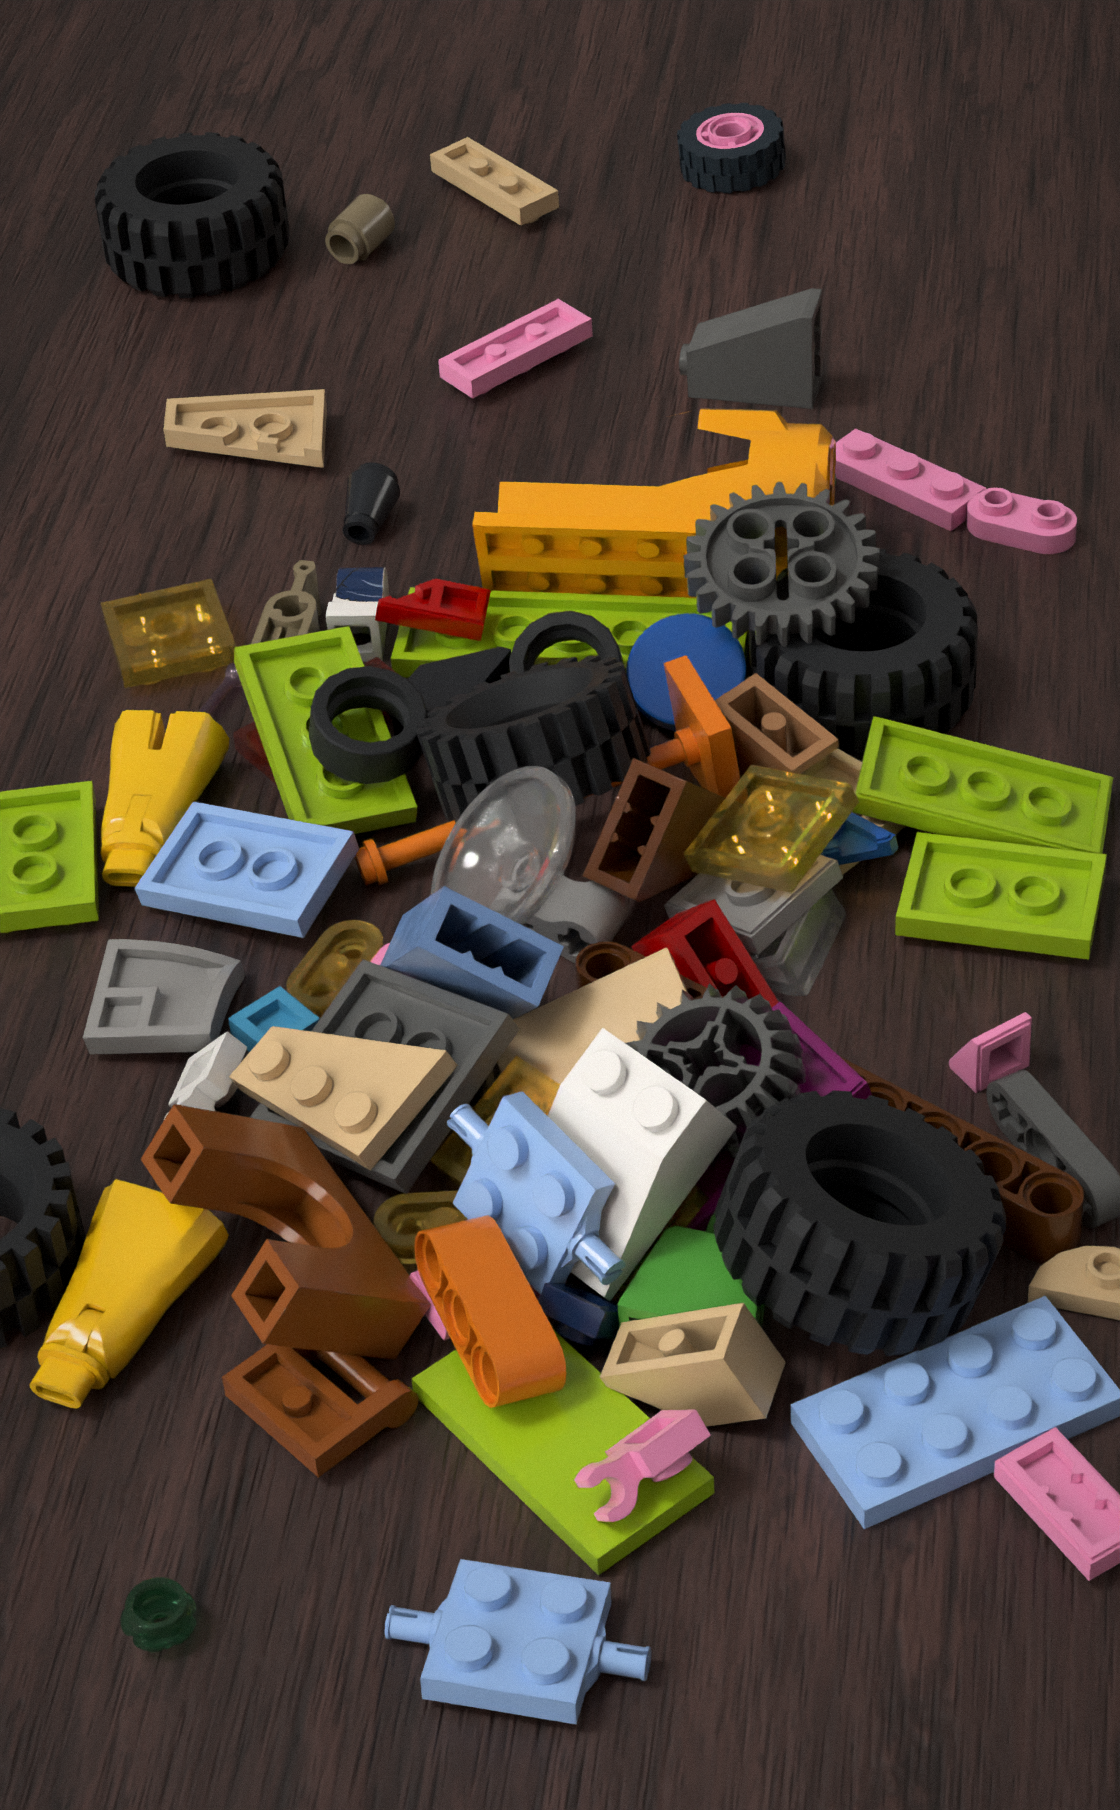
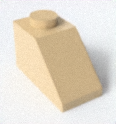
(697, 1361)

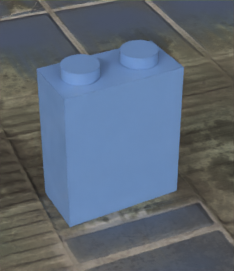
(473, 953)

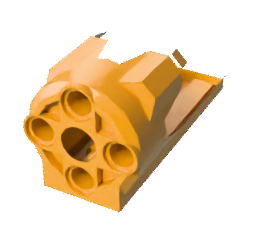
(637, 535)

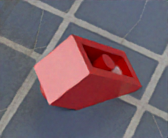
(707, 951)

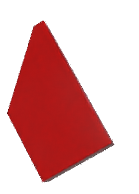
(439, 608)

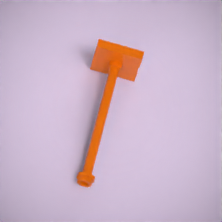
(700, 742)

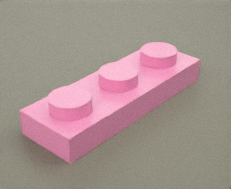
(515, 348)
(904, 479)

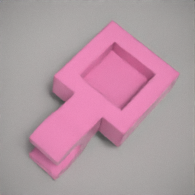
(651, 1451)

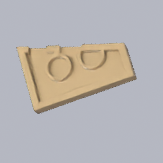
(256, 425)
(343, 1087)

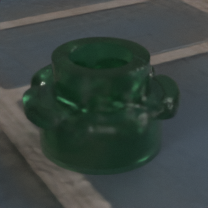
(153, 1600)

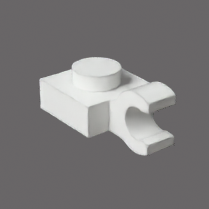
(206, 1075)

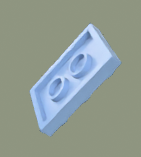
(247, 869)

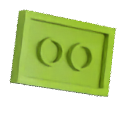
(48, 856)
(1001, 895)

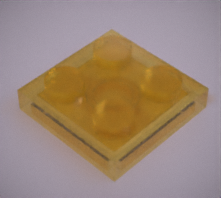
(168, 633)
(771, 828)

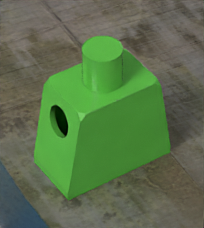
(683, 1276)

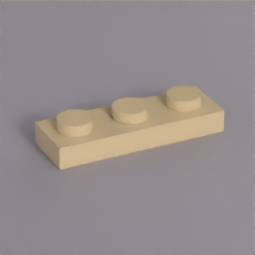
(494, 181)

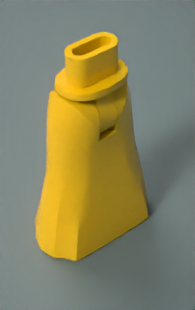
(154, 784)
(126, 1278)

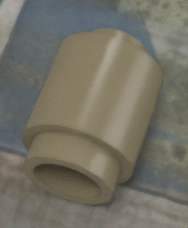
(359, 229)

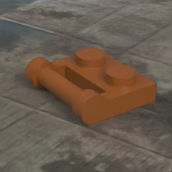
(308, 1410)

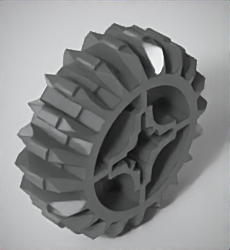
(702, 1047)

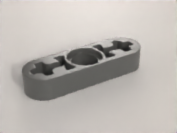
(1044, 1130)

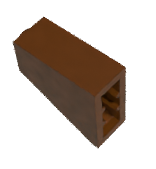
(649, 832)

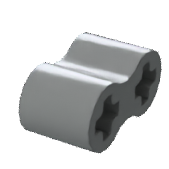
(580, 916)

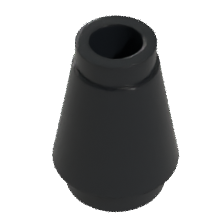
(369, 500)

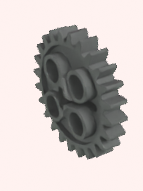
(828, 564)

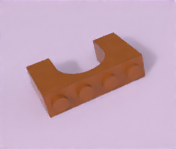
(334, 1277)

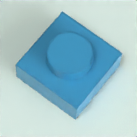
(273, 1009)

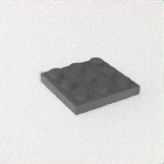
(407, 1011)

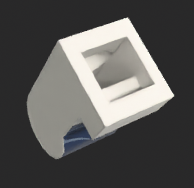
(356, 606)

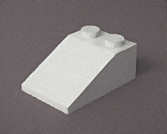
(644, 1135)

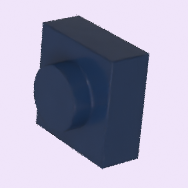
(580, 1312)

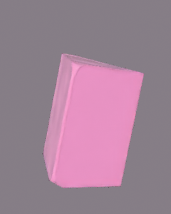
(994, 1053)

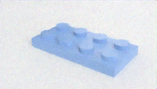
(953, 1410)

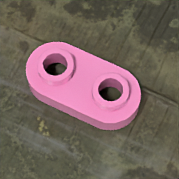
(1021, 521)

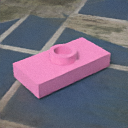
(1065, 1500)

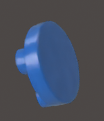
(711, 651)

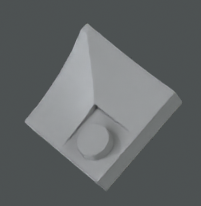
(159, 998)

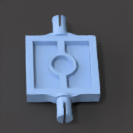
(536, 1190)
(517, 1641)

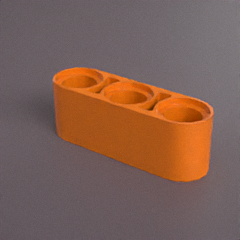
(490, 1311)

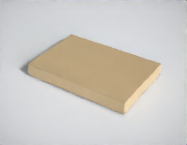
(563, 1029)

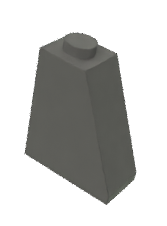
(759, 354)

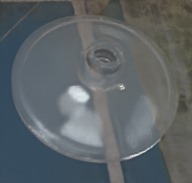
(511, 843)

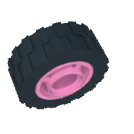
(731, 147)

